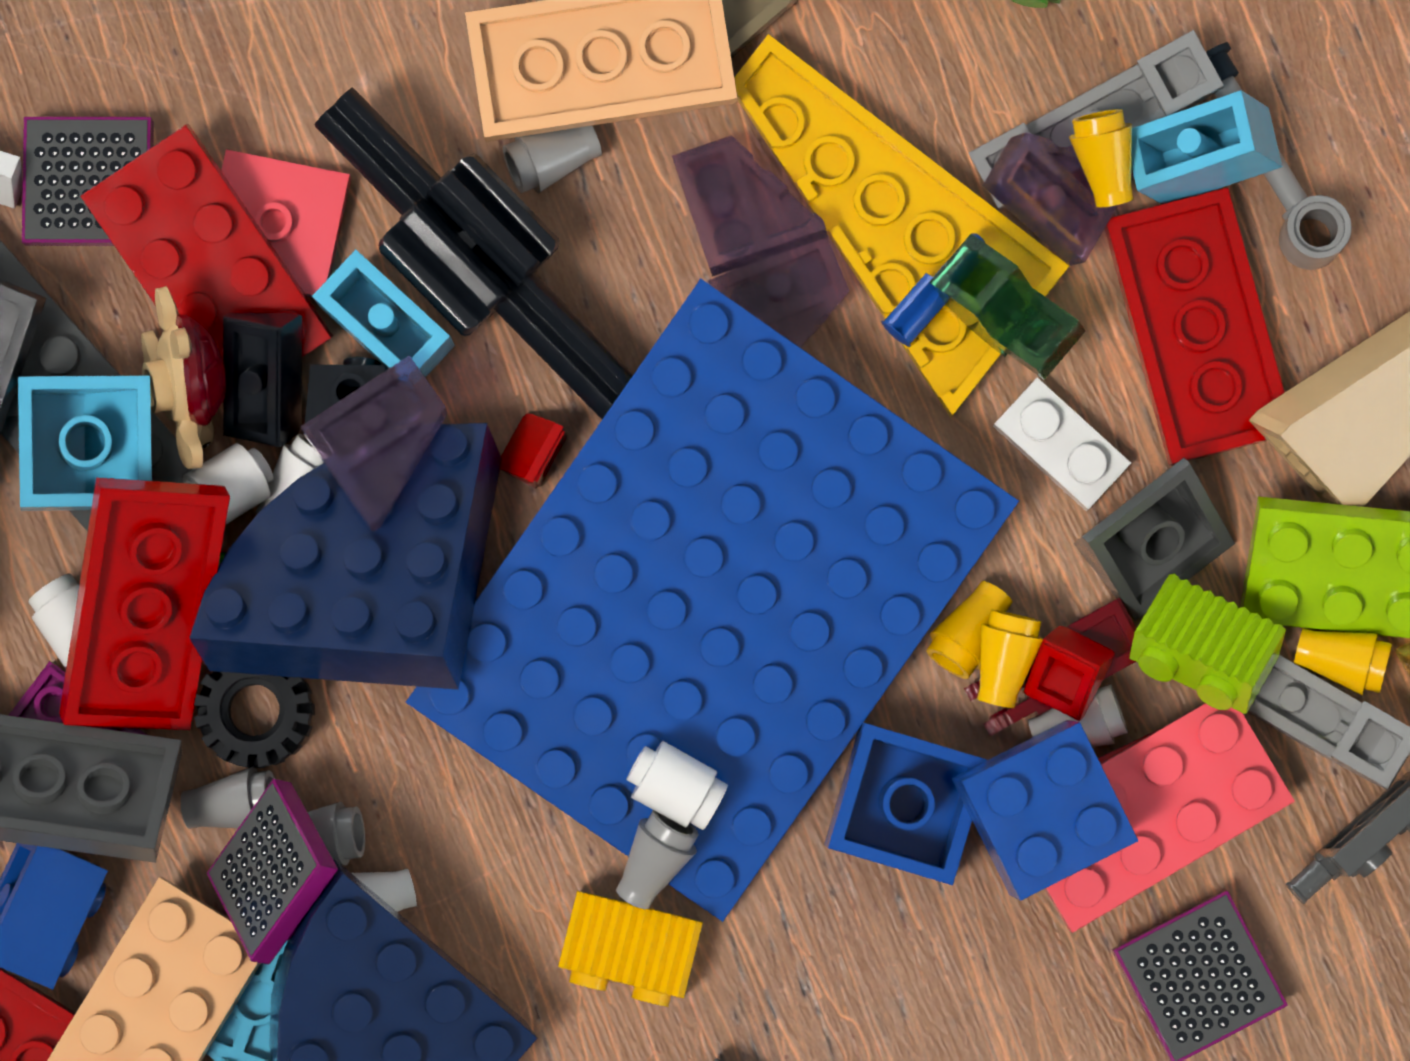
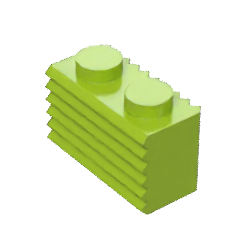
(1206, 645)

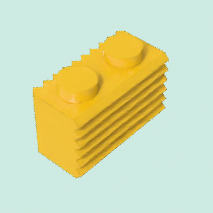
(630, 947)

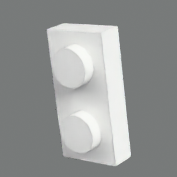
(1061, 444)

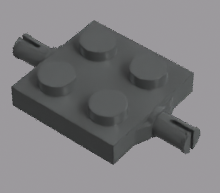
(1360, 845)

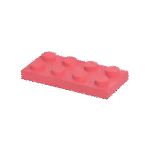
(1183, 797)

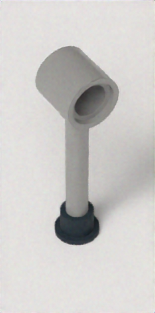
(1291, 194)

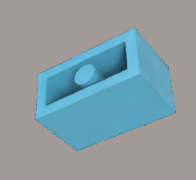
(1204, 148)
(381, 316)

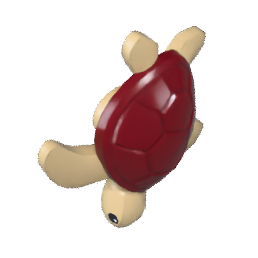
(184, 377)

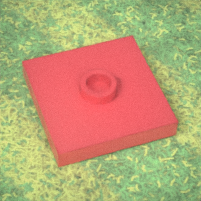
(296, 210)

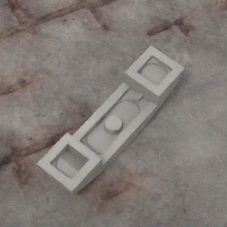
(1154, 88)
(1333, 723)

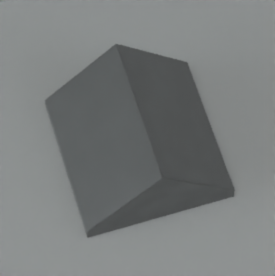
(1156, 534)

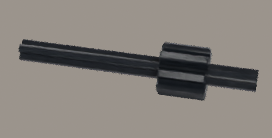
(472, 248)

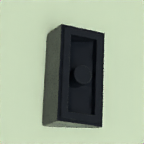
(262, 377)

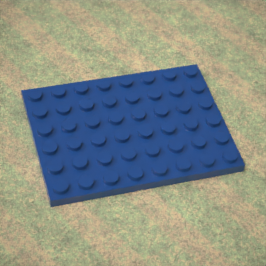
(717, 578)

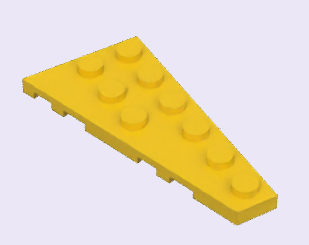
(884, 206)

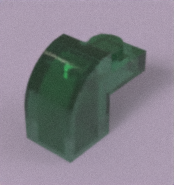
(1004, 309)

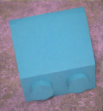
(80, 432)

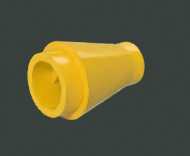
(1105, 155)
(958, 637)
(1007, 654)
(1345, 657)

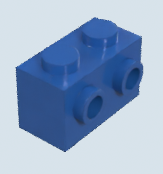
(43, 910)

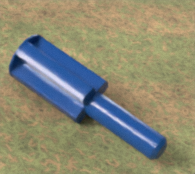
(915, 310)

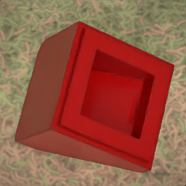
(533, 449)
(1068, 671)

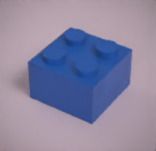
(902, 804)
(1045, 809)

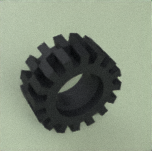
(258, 750)

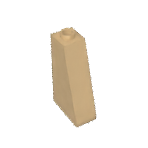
(1347, 421)

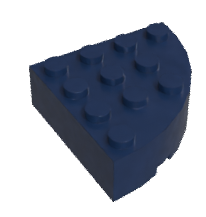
(333, 601)
(377, 989)

